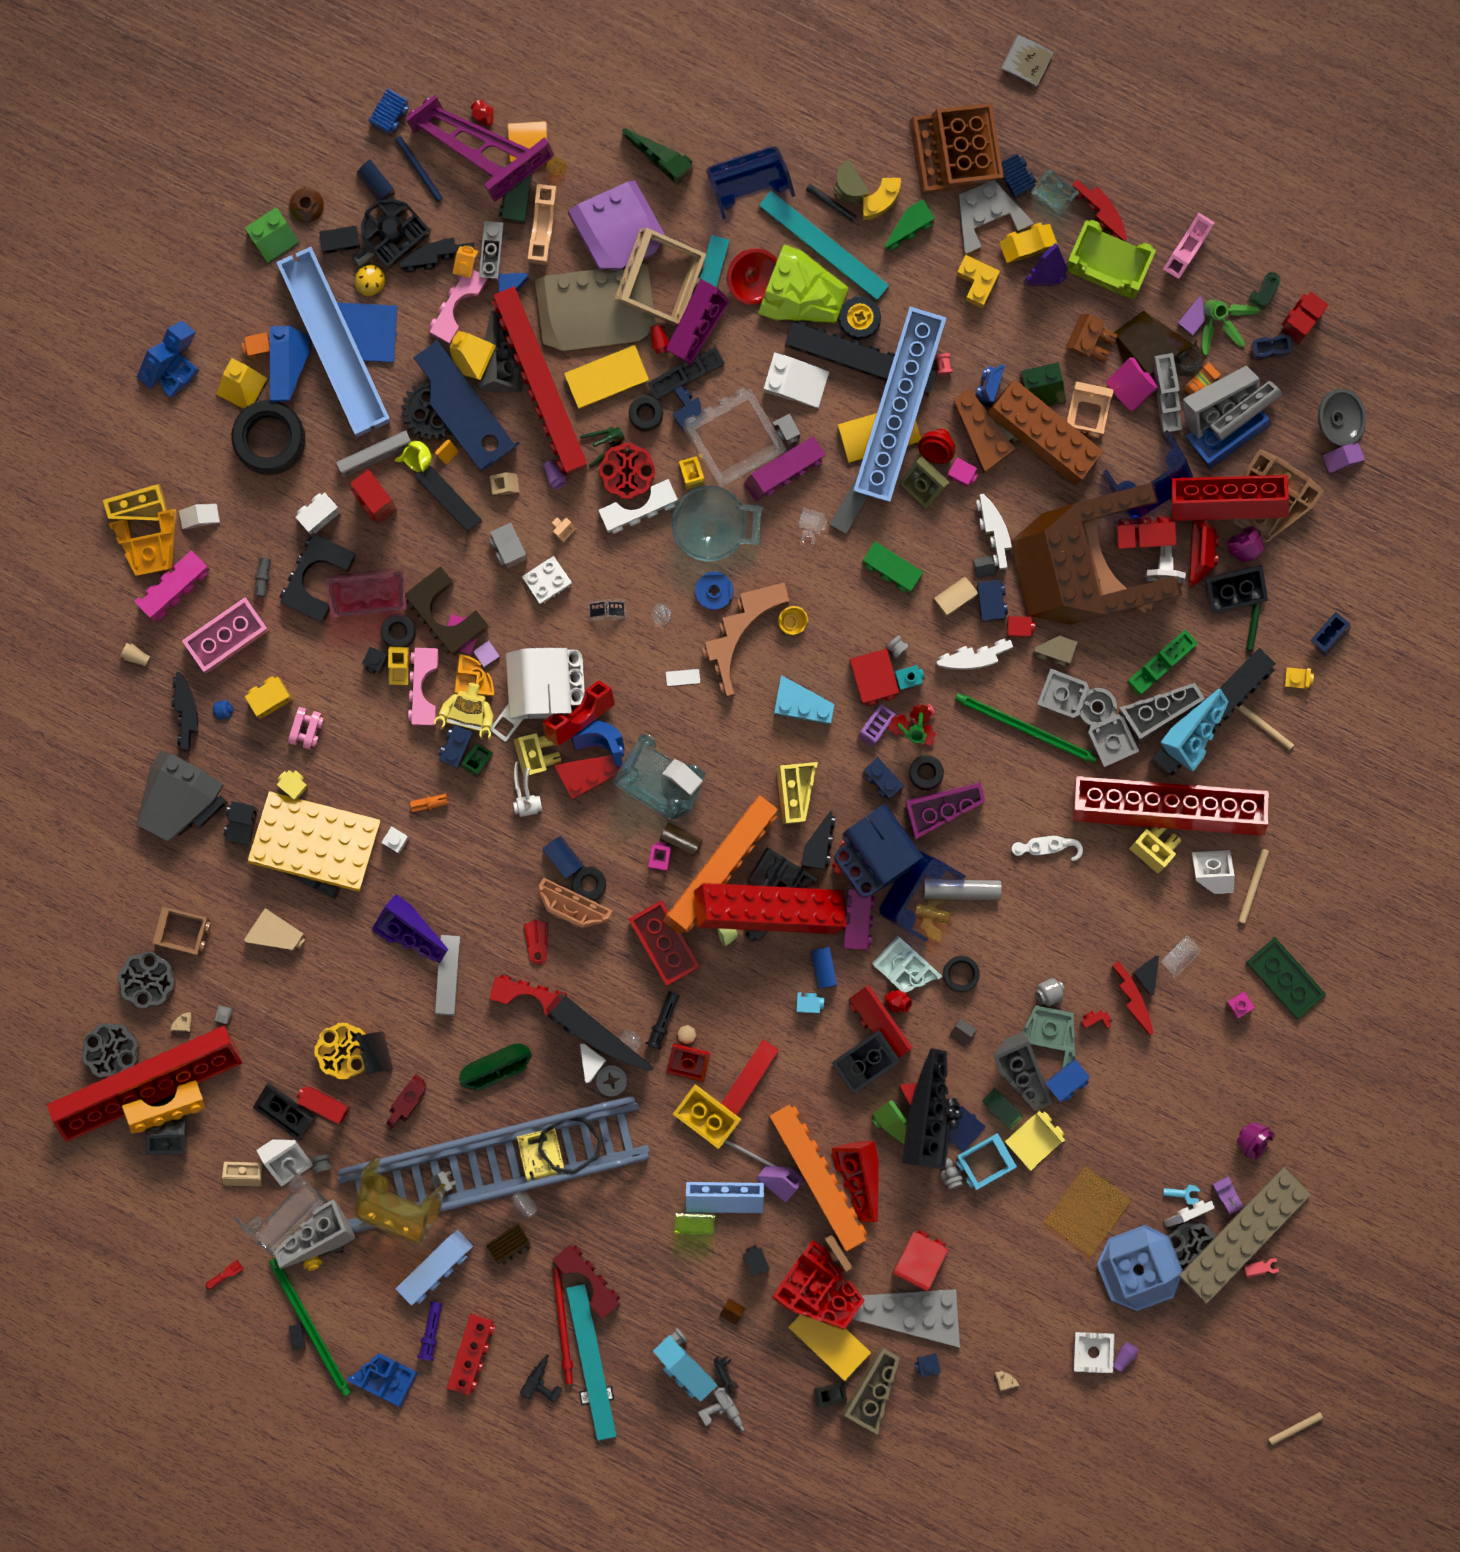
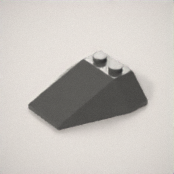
(175, 796)

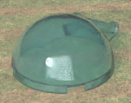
(712, 523)

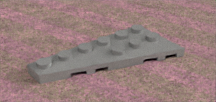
(920, 1314)

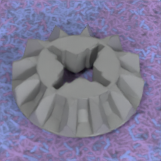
(616, 1072)

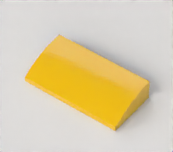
(856, 435)

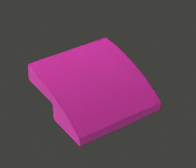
(1131, 384)

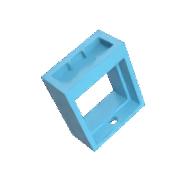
(1002, 1151)

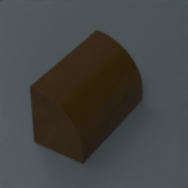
(680, 839)

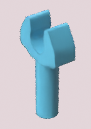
(1182, 1193)

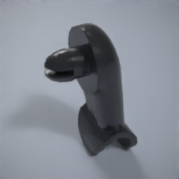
(721, 1367)

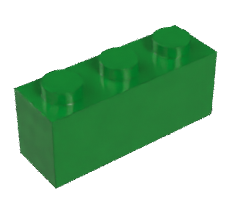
(892, 568)

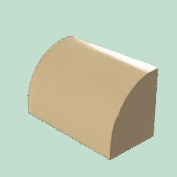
(955, 596)

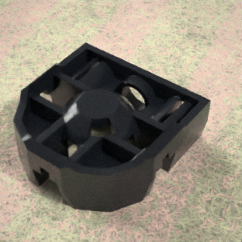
(389, 234)

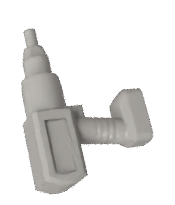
(725, 1405)

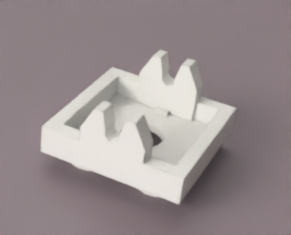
(1100, 1364)

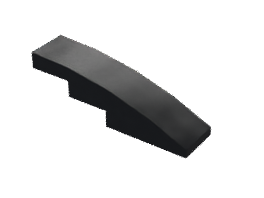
(685, 373)

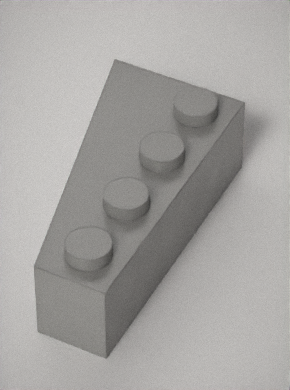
(1160, 711)

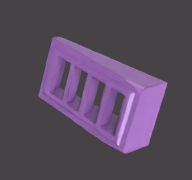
(866, 737)

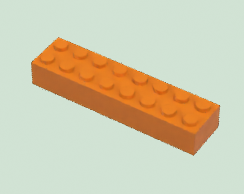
(723, 861)
(817, 1177)

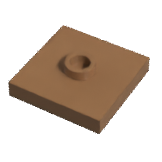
(837, 1254)

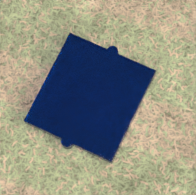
(967, 1131)

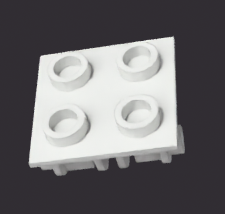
(547, 580)

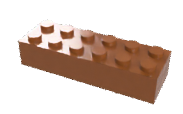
(1044, 432)

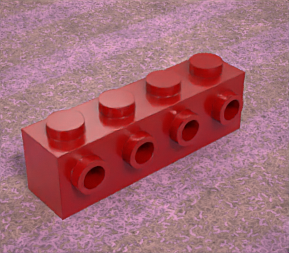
(470, 1353)

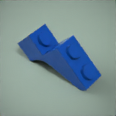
(161, 356)

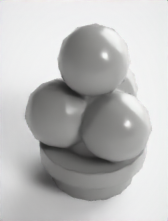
(951, 1175)

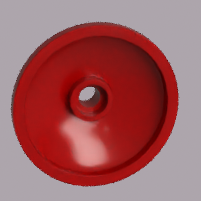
(753, 287)

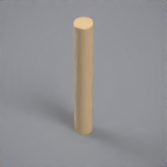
(1295, 1428)

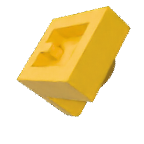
(1298, 678)

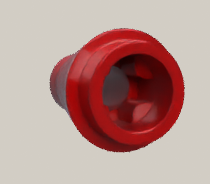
(659, 339)

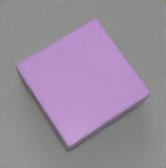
(486, 654)

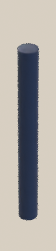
(418, 168)

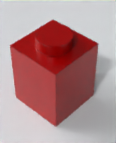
(1020, 627)

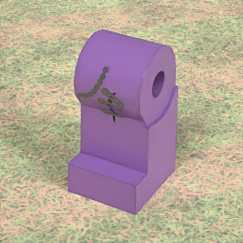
(1227, 1195)

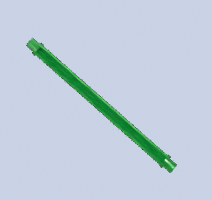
(1026, 728)
(310, 1328)

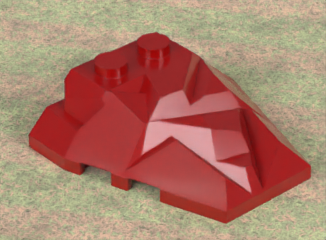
(819, 1289)

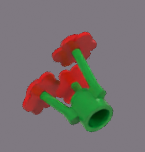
(916, 733)

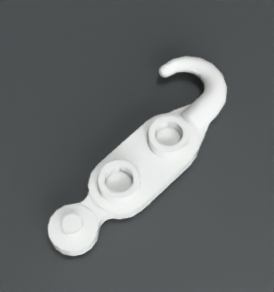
(1047, 845)

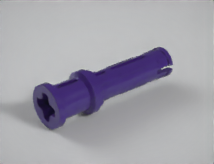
(428, 1341)

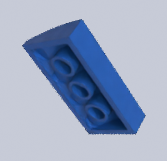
(1213, 450)

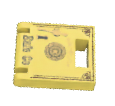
(533, 1159)

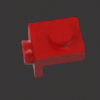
(1090, 1018)

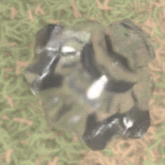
(660, 614)

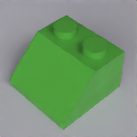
(272, 235)

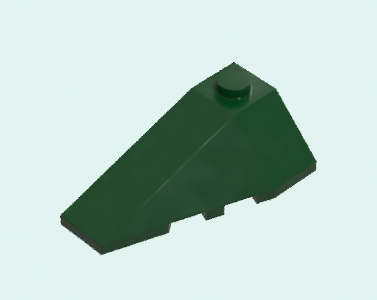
(667, 160)

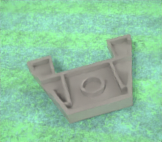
(984, 206)

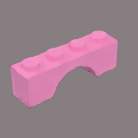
(444, 326)
(425, 662)

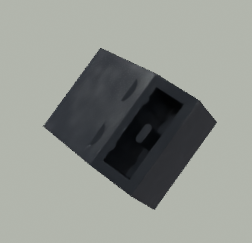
(815, 850)
(168, 1137)

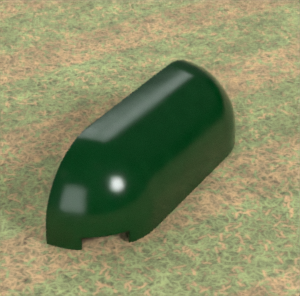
(495, 1067)

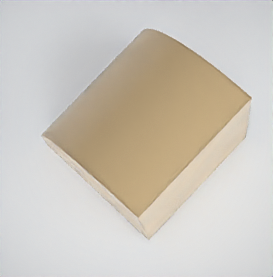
(504, 484)

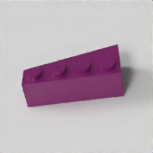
(784, 468)

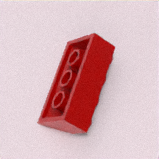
(877, 1018)

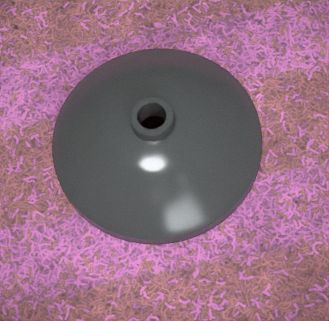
(1348, 415)

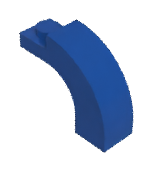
(601, 735)

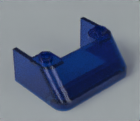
(747, 175)
(1163, 484)
(904, 888)

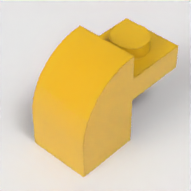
(398, 665)

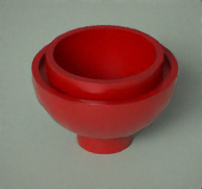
(937, 446)

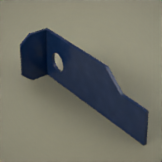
(462, 408)

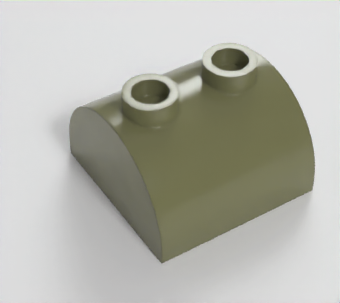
(849, 184)
(924, 482)

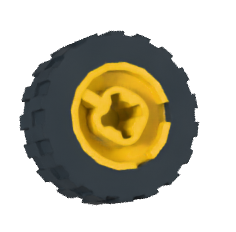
(859, 317)

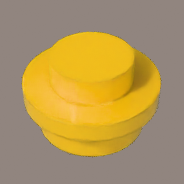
(312, 1263)

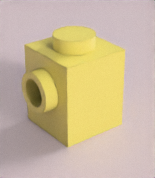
(292, 783)

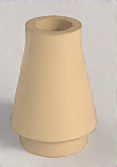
(135, 655)

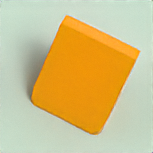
(446, 452)

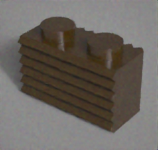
(508, 1243)

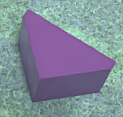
(1343, 457)

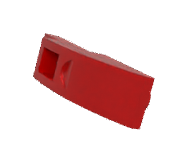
(1107, 213)

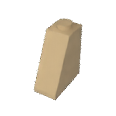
(274, 932)

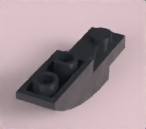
(428, 255)
(185, 703)

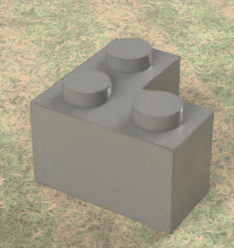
(509, 546)

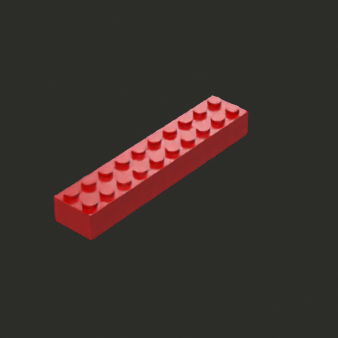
(540, 380)
(1170, 806)
(146, 1081)

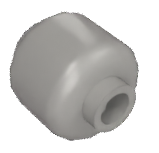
(1049, 992)

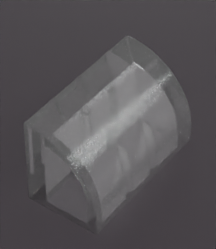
(1181, 956)

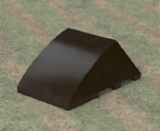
(1148, 337)

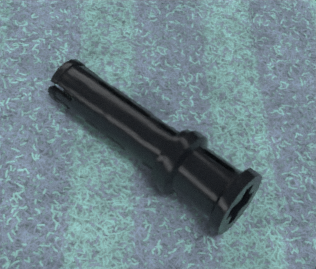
(659, 1030)

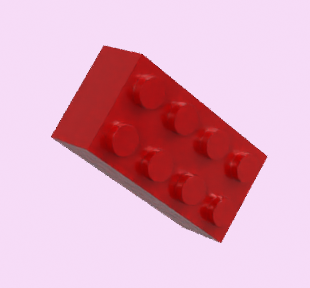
(372, 497)
(663, 944)

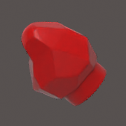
(482, 113)
(898, 1001)

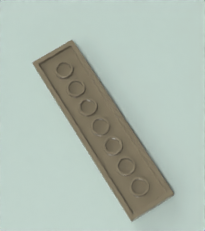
(1244, 1235)

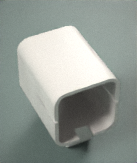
(542, 683)

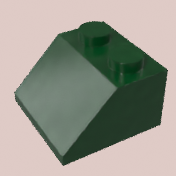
(1045, 383)

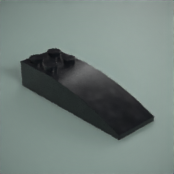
(580, 1023)

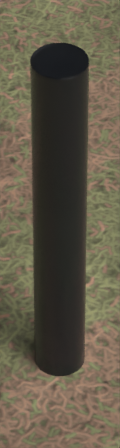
(830, 202)

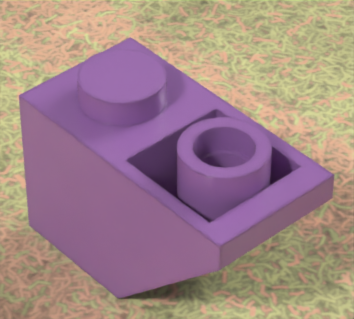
(781, 1180)

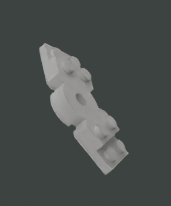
(1107, 729)

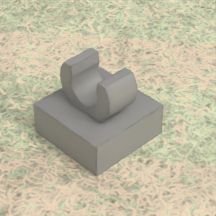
(441, 1178)

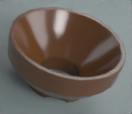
(306, 214)

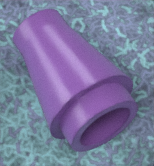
(554, 475)
(1125, 1356)

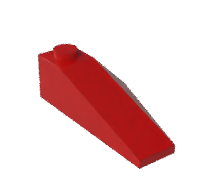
(861, 1174)

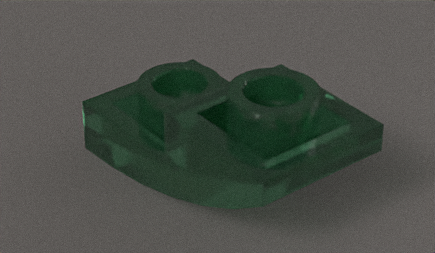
(1003, 1109)

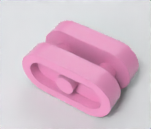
(310, 738)

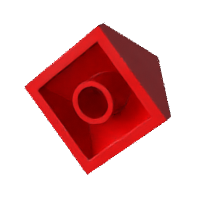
(688, 1062)

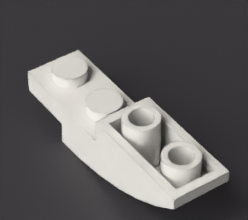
(993, 523)
(966, 658)

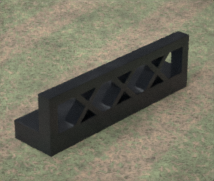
(448, 498)

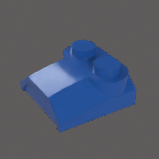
(990, 386)

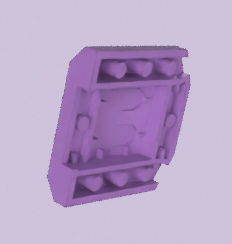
(611, 225)

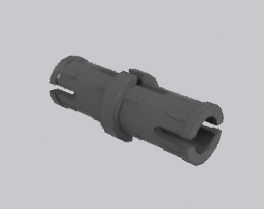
(262, 577)

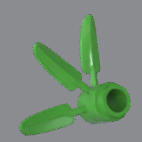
(1218, 311)

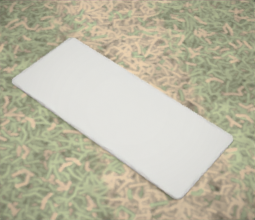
(682, 677)

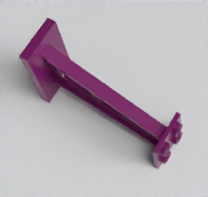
(502, 179)

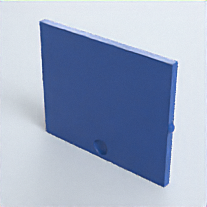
(372, 329)

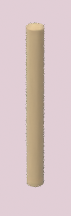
(1264, 726)
(1253, 886)

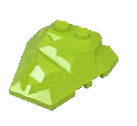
(802, 290)

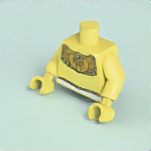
(467, 710)

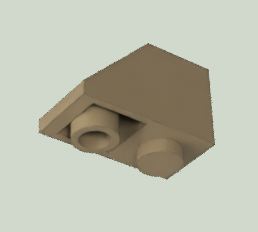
(1057, 649)

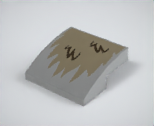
(1026, 60)

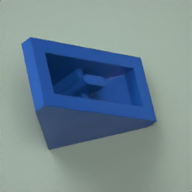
(513, 279)

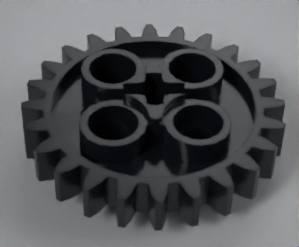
(416, 404)

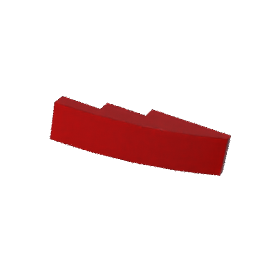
(1136, 1005)
(750, 1077)

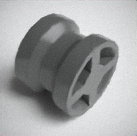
(321, 1163)

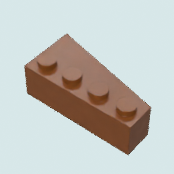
(984, 434)

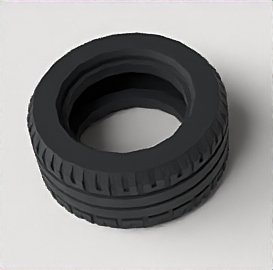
(253, 414)

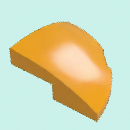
(470, 672)

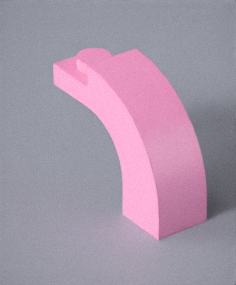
(1188, 246)

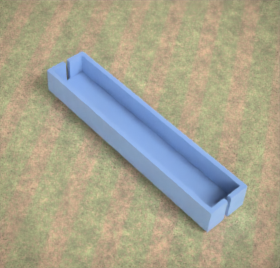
(333, 342)

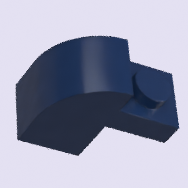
(690, 407)

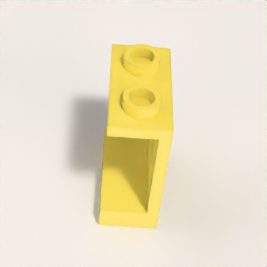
(1035, 1139)

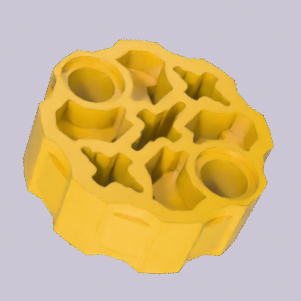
(327, 1048)

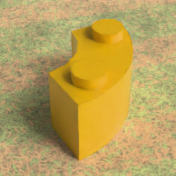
(882, 199)
(1028, 243)

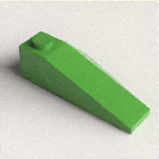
(891, 1120)

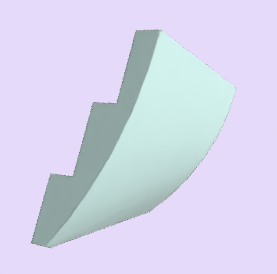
(904, 966)

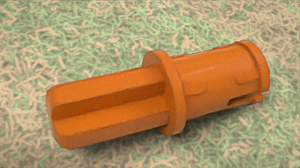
(429, 802)

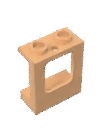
(1090, 394)

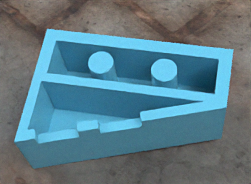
(802, 704)

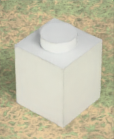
(395, 840)

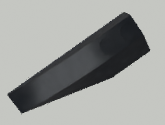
(927, 1120)

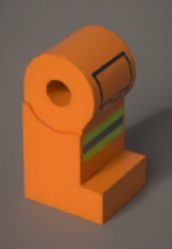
(1204, 378)

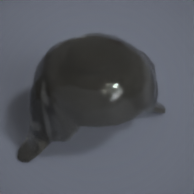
(1191, 357)

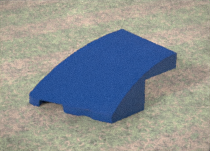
(385, 1379)

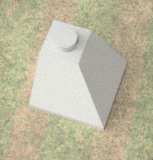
(1214, 870)
(278, 1154)

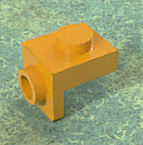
(465, 261)

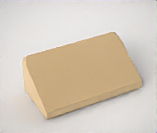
(242, 1174)

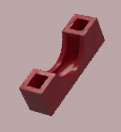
(603, 1299)

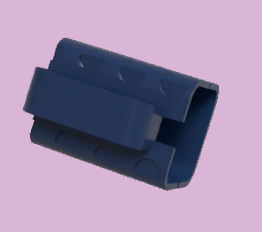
(878, 851)

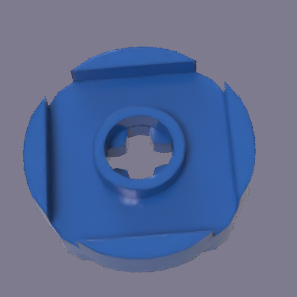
(705, 584)

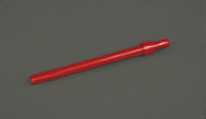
(567, 1363)

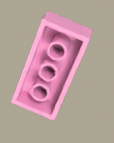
(225, 635)

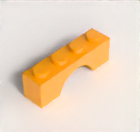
(142, 1116)

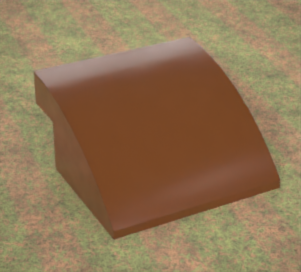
(956, 148)

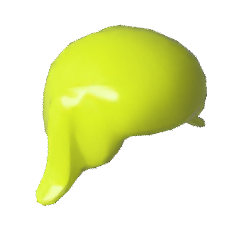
(416, 456)

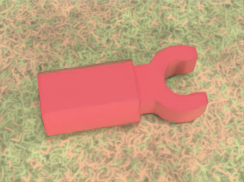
(1259, 1268)

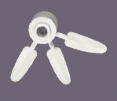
(529, 804)

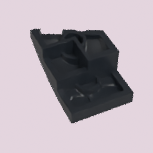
(779, 872)
(374, 1052)

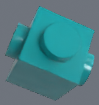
(902, 680)

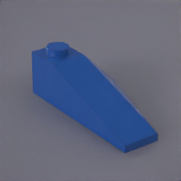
(287, 359)

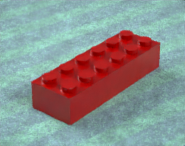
(1230, 497)

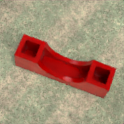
(596, 701)
(506, 990)

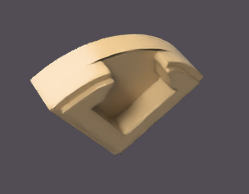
(182, 1023)
(1005, 1381)

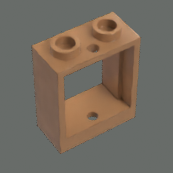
(162, 927)

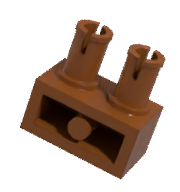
(1085, 336)

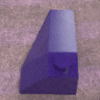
(1048, 270)
(405, 926)

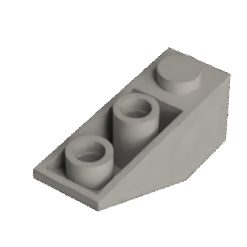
(491, 249)

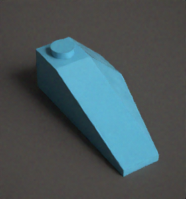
(1190, 735)

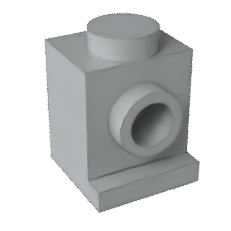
(787, 429)

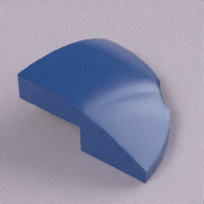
(178, 375)

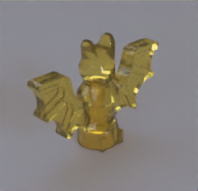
(931, 913)

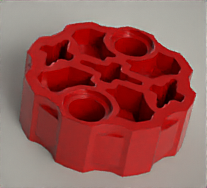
(611, 481)

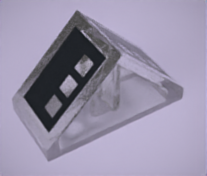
(607, 609)

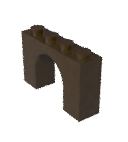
(453, 637)

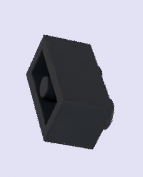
(297, 1336)

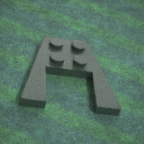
(1052, 1030)

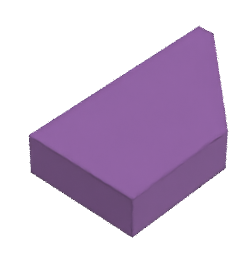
(1193, 318)

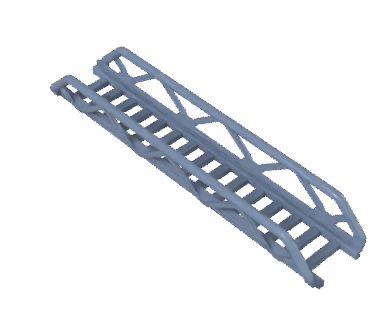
(518, 1183)

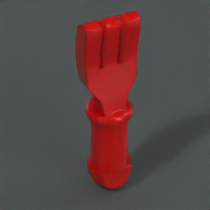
(230, 1271)

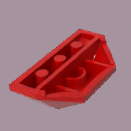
(1202, 551)

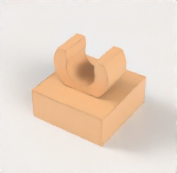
(563, 528)

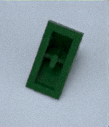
(476, 760)

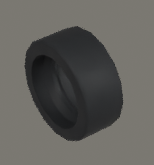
(963, 959)

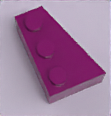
(858, 921)

